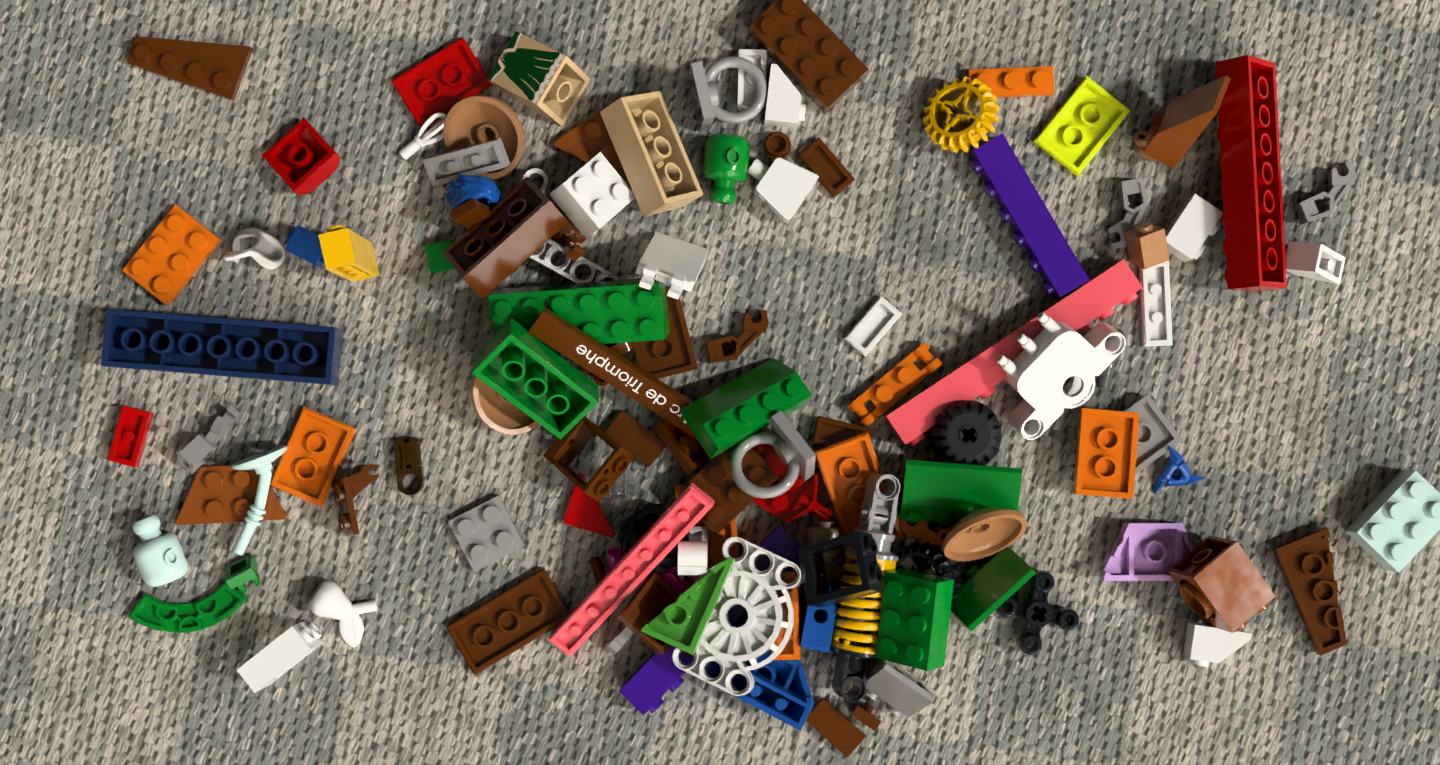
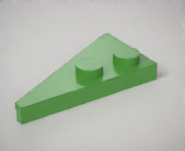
(686, 619)

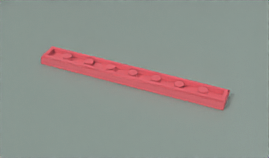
(632, 569)

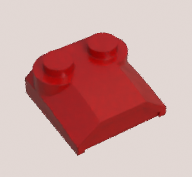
(303, 158)

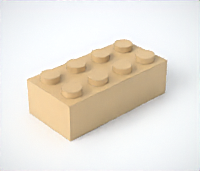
(651, 153)

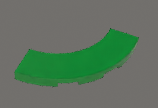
(188, 616)

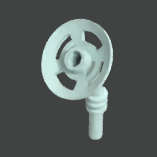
(262, 466)

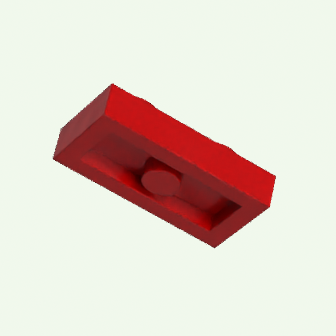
(130, 436)

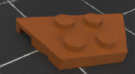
(225, 496)

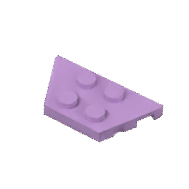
(1146, 552)

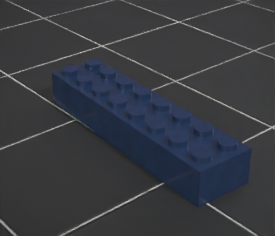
(222, 347)

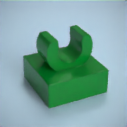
(241, 572)

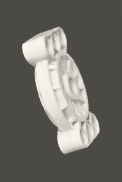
(765, 621)

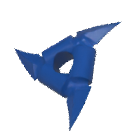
(1175, 463)

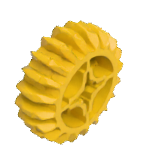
(961, 129)

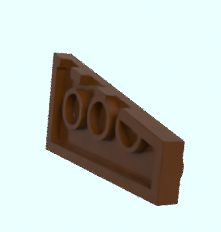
(197, 64)
(1311, 580)

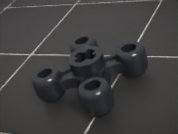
(1048, 615)

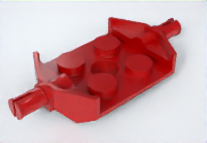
(798, 499)

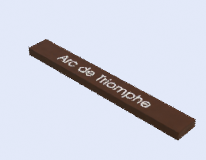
(611, 367)

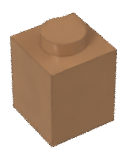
(1146, 245)

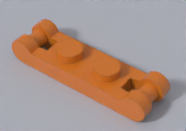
(894, 384)

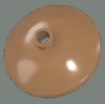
(469, 124)
(497, 411)
(983, 533)

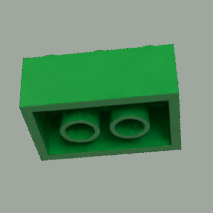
(914, 619)

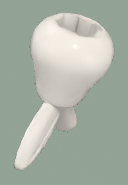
(331, 602)

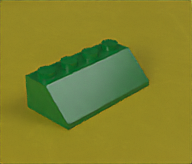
(745, 406)
(952, 490)

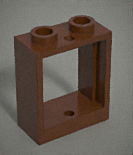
(563, 452)

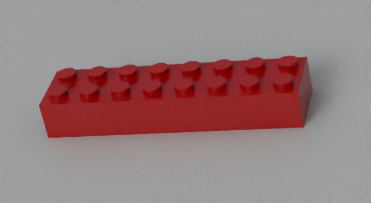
(1251, 176)

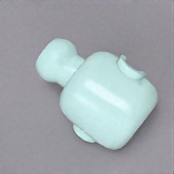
(159, 554)

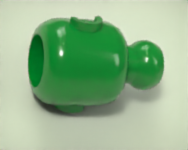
(725, 163)

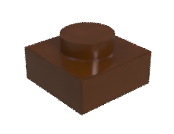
(866, 715)

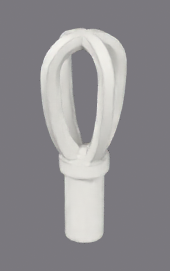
(423, 139)

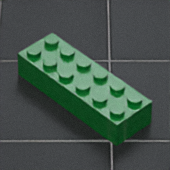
(603, 309)

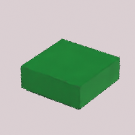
(436, 259)

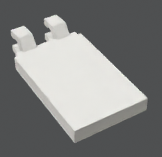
(671, 263)

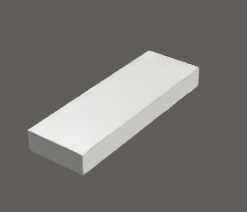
(1155, 305)

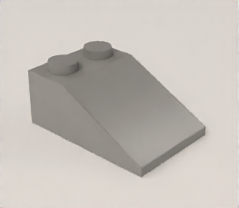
(897, 688)

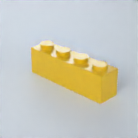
(348, 254)

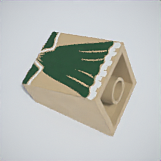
(539, 78)

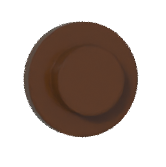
(777, 145)

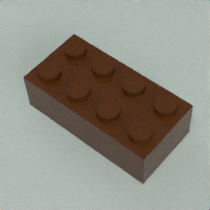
(808, 52)

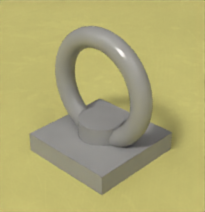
(705, 94)
(788, 447)

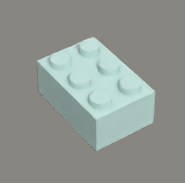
(1398, 521)

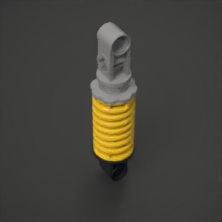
(861, 615)

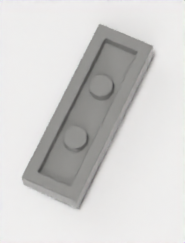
(466, 160)

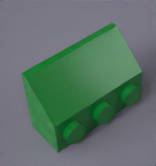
(989, 586)

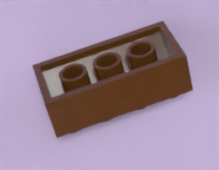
(506, 238)

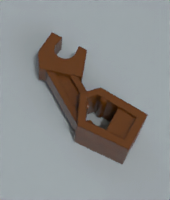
(570, 240)
(750, 333)

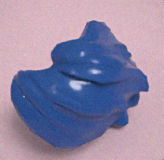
(471, 187)

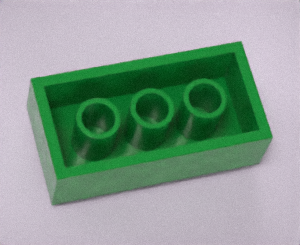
(535, 379)

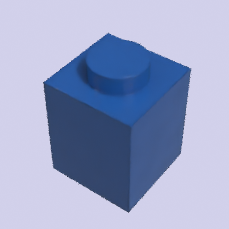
(305, 245)

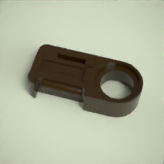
(407, 462)

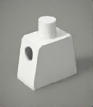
(782, 186)

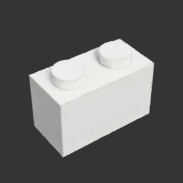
(1191, 228)

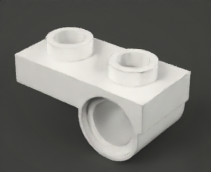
(693, 553)

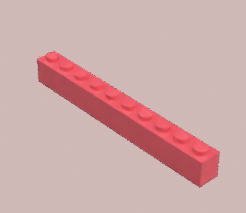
(983, 372)

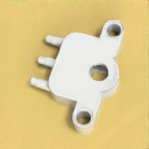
(1048, 363)

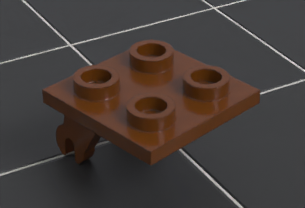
(345, 491)

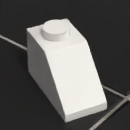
(783, 101)
(1314, 262)
(1211, 644)

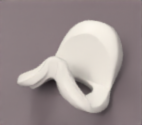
(267, 250)

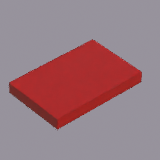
(441, 81)

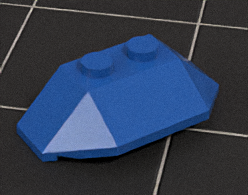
(778, 689)

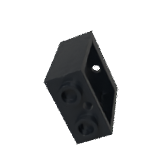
(815, 576)

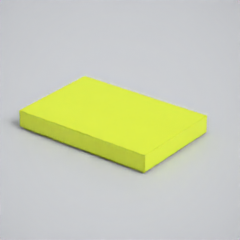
(1081, 126)

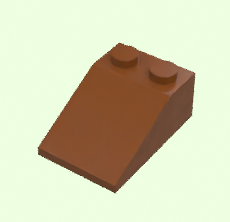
(1183, 122)

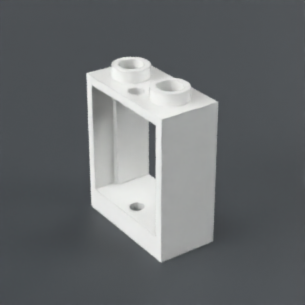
(280, 655)

